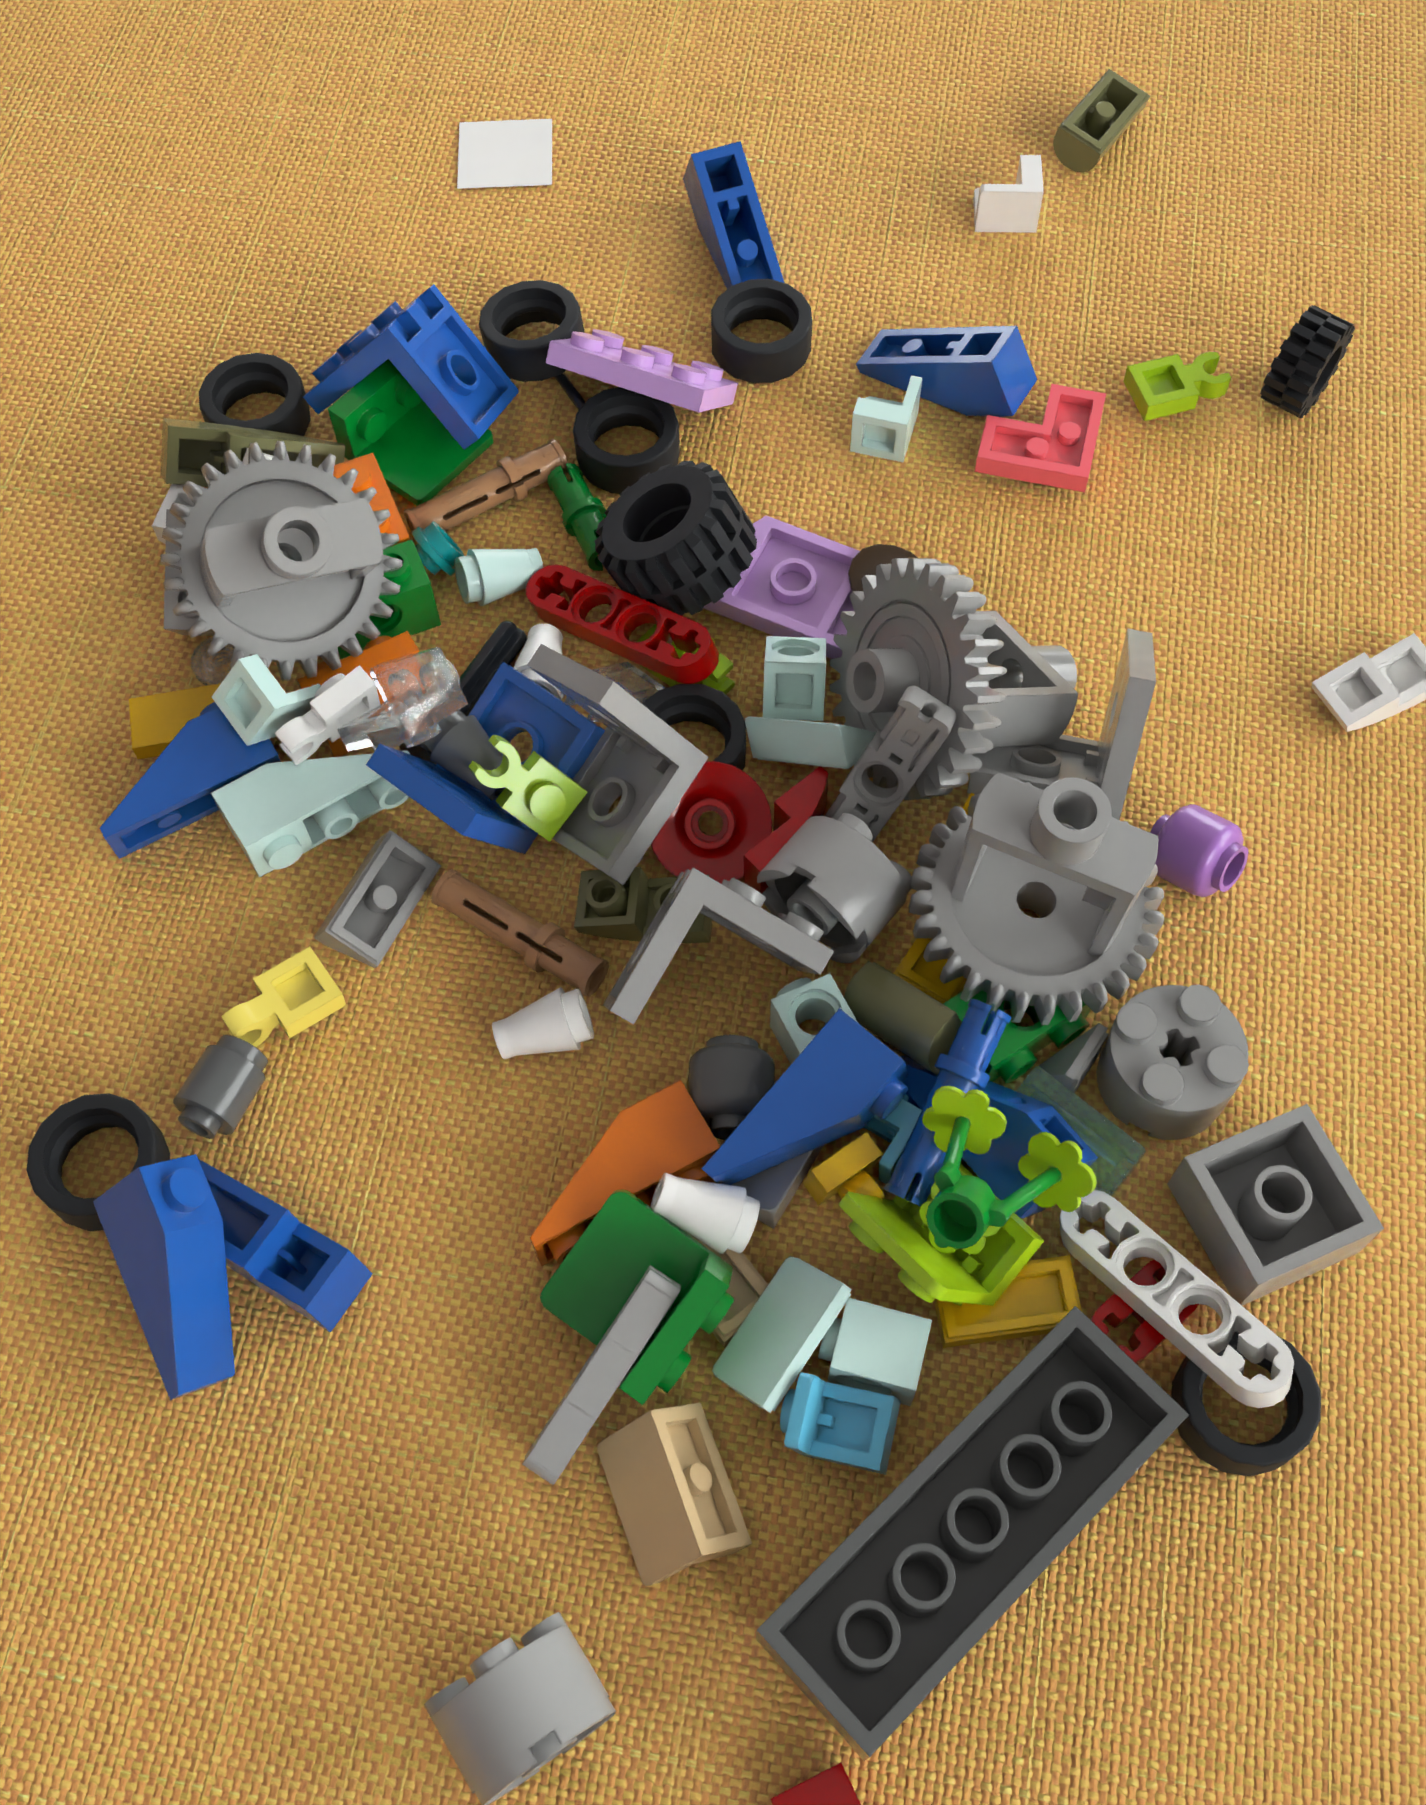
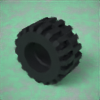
(677, 538)

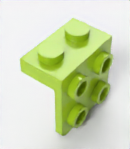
(933, 1275)

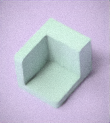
(885, 426)
(257, 702)

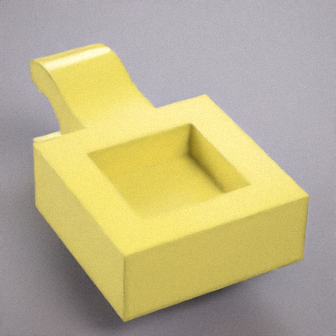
(290, 995)

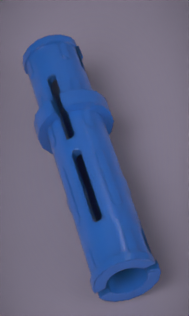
(961, 1068)

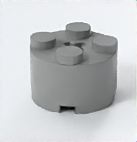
(837, 883)
(1172, 1061)
(520, 1709)

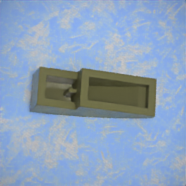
(194, 443)

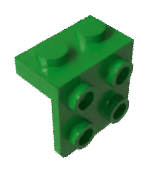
(607, 1267)

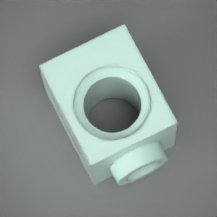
(794, 678)
(801, 1002)
(876, 1349)

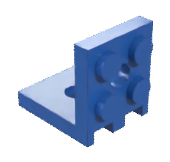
(428, 348)
(504, 709)

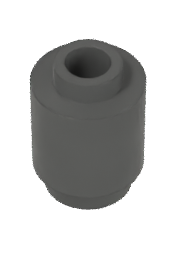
(220, 1087)

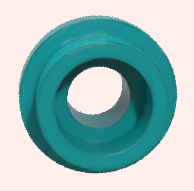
(436, 549)

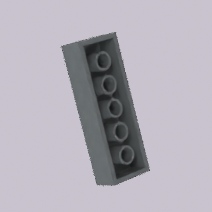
(968, 1531)

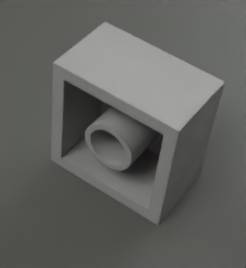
(1273, 1205)

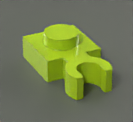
(1170, 387)
(533, 791)

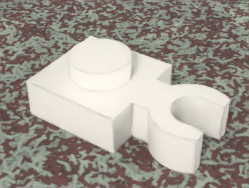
(334, 705)

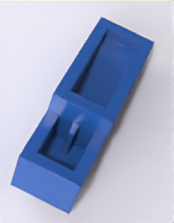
(285, 1255)

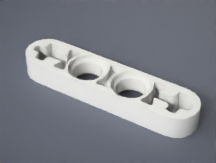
(1179, 1288)

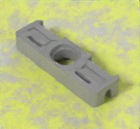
(904, 747)
(601, 1375)

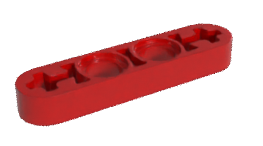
(624, 617)

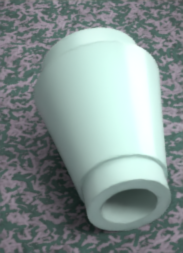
(495, 573)

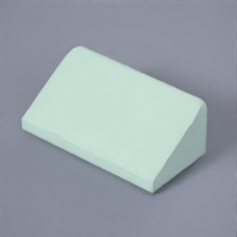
(806, 742)
(781, 1333)

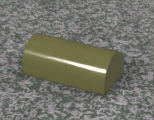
(1098, 122)
(902, 1015)

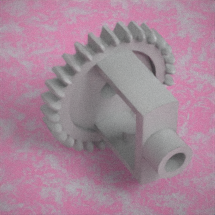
(257, 594)
(924, 631)
(1046, 855)

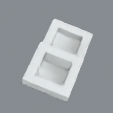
(1375, 687)

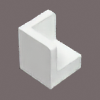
(1011, 205)

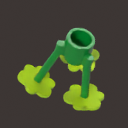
(963, 1205)

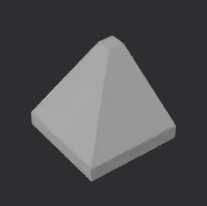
(1077, 1058)

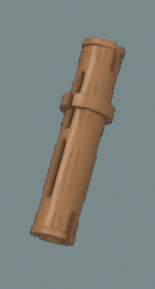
(490, 489)
(576, 968)

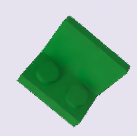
(406, 437)

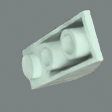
(293, 807)

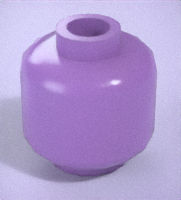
(1199, 850)

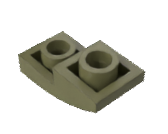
(627, 910)

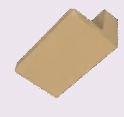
(672, 1492)

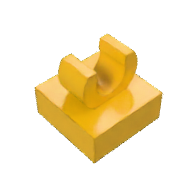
(846, 1172)

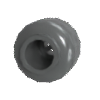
(729, 1081)

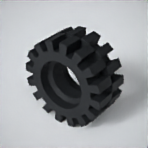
(1307, 361)

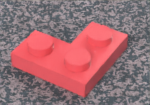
(1049, 453)

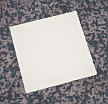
(505, 153)

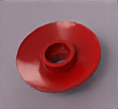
(745, 823)

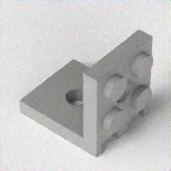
(633, 759)
(1102, 762)
(731, 906)

